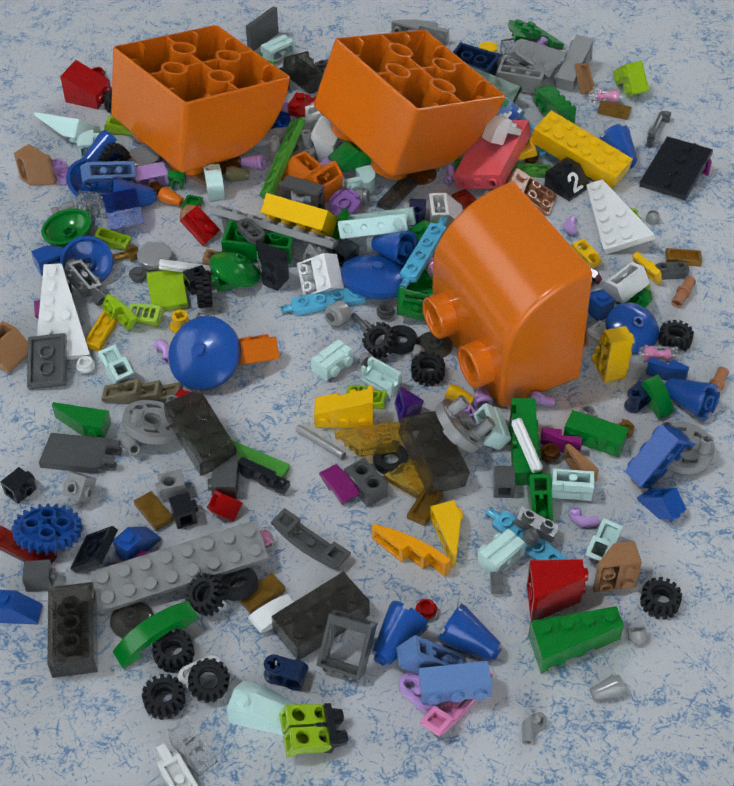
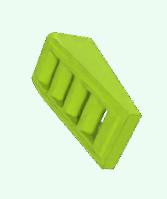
(115, 127)
(110, 236)
(157, 317)

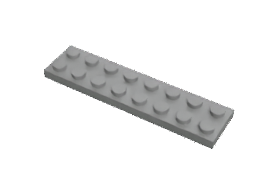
(269, 225)
(177, 565)

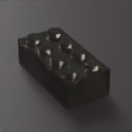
(199, 431)
(432, 453)
(304, 621)
(72, 630)

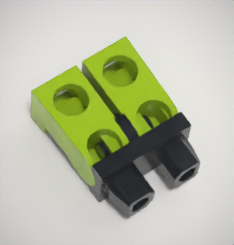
(311, 728)

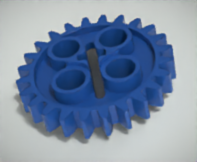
(47, 528)

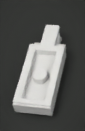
(173, 768)

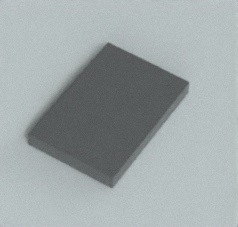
(262, 28)
(46, 361)

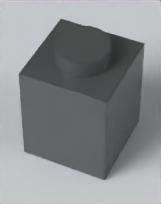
(503, 481)
(38, 575)

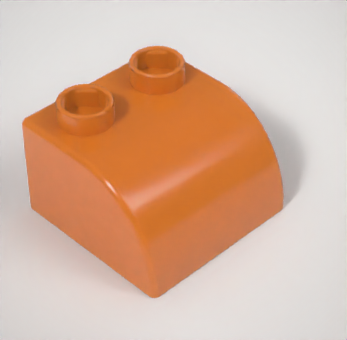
(196, 96)
(405, 100)
(509, 297)

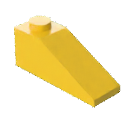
(447, 523)

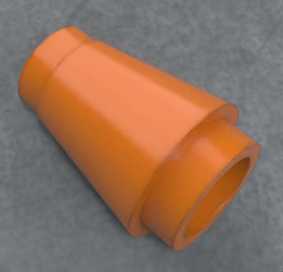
(168, 196)

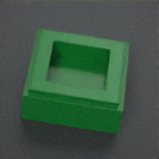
(192, 200)

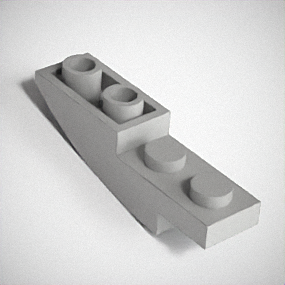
(439, 33)

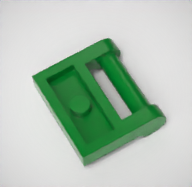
(410, 307)

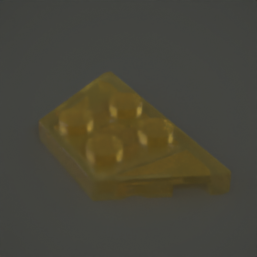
(371, 439)

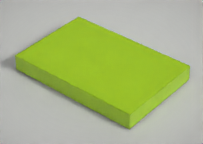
(167, 290)

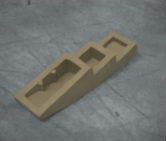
(134, 390)

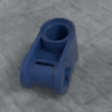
(419, 209)
(637, 398)
(287, 672)

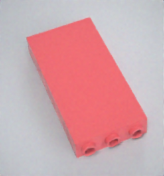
(490, 164)

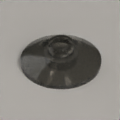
(433, 344)
(121, 622)

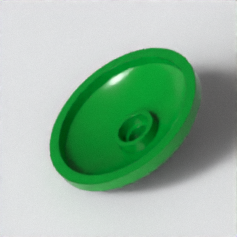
(66, 226)
(234, 268)

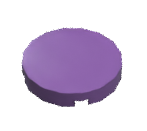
(344, 199)

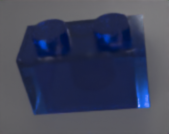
(122, 209)

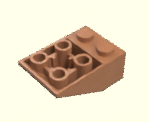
(539, 194)

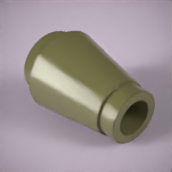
(236, 174)

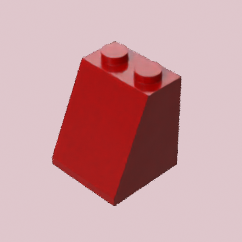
(84, 86)
(554, 586)

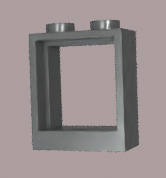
(304, 187)
(354, 623)

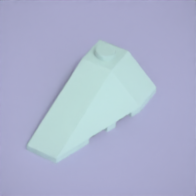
(67, 126)
(256, 707)

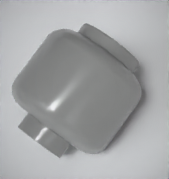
(337, 313)

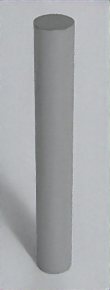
(320, 441)

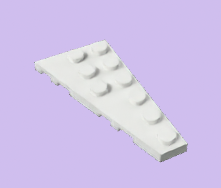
(616, 222)
(59, 312)

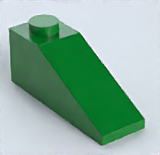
(83, 419)
(540, 495)

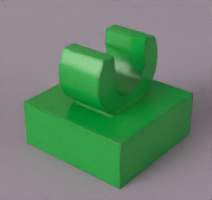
(176, 177)

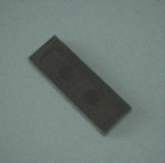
(396, 193)

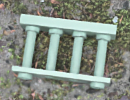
(377, 222)

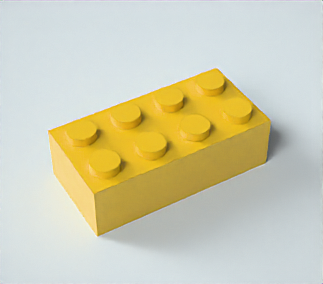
(298, 215)

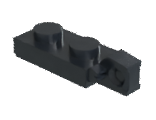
(263, 475)

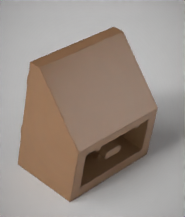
(34, 166)
(12, 347)
(618, 568)

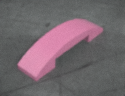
(445, 715)

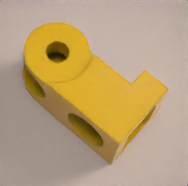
(587, 253)

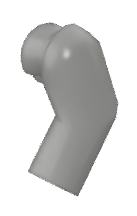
(531, 725)

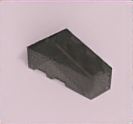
(303, 71)

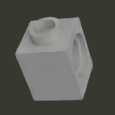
(170, 484)

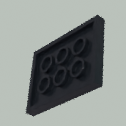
(676, 168)

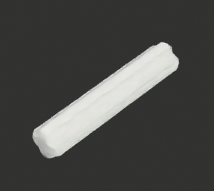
(178, 266)
(527, 445)

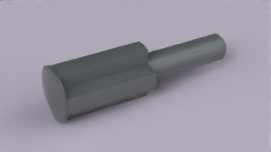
(363, 324)

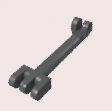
(663, 116)

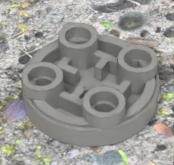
(144, 156)
(150, 255)

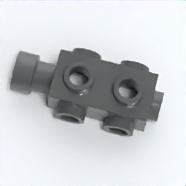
(84, 280)

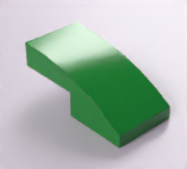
(661, 401)

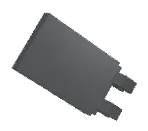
(80, 453)

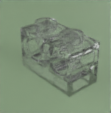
(91, 203)

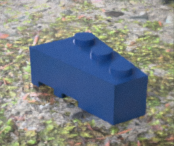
(657, 454)

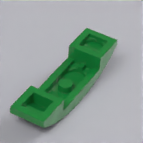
(151, 630)

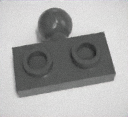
(535, 526)

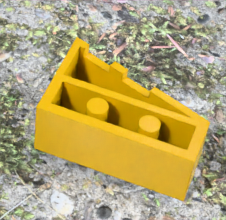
(613, 354)
(344, 410)

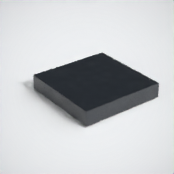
(94, 549)

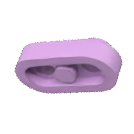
(414, 694)

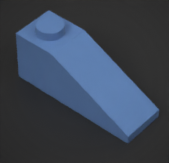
(422, 653)

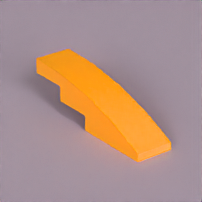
(405, 546)

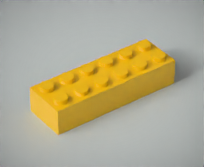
(568, 140)

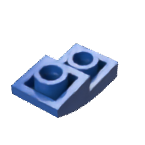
(667, 371)

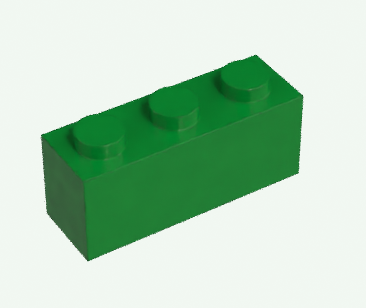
(597, 433)

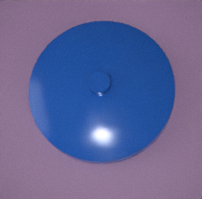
(372, 276)
(204, 353)

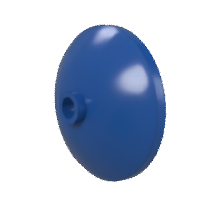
(74, 179)
(92, 251)
(625, 315)

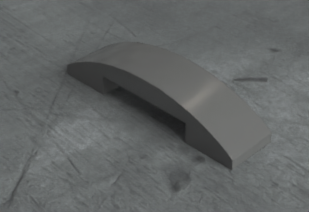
(309, 542)

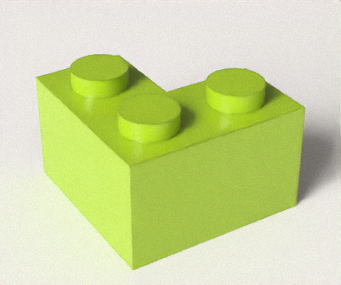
(632, 77)

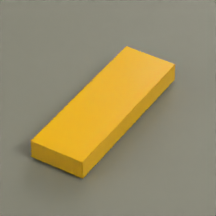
(101, 331)

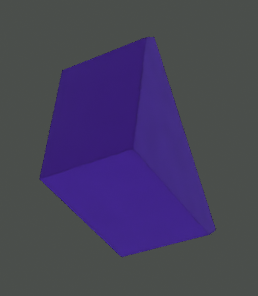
(407, 404)

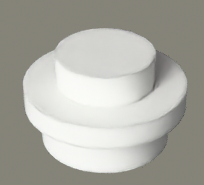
(85, 364)

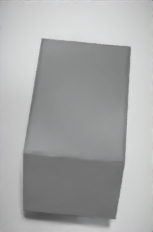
(496, 582)

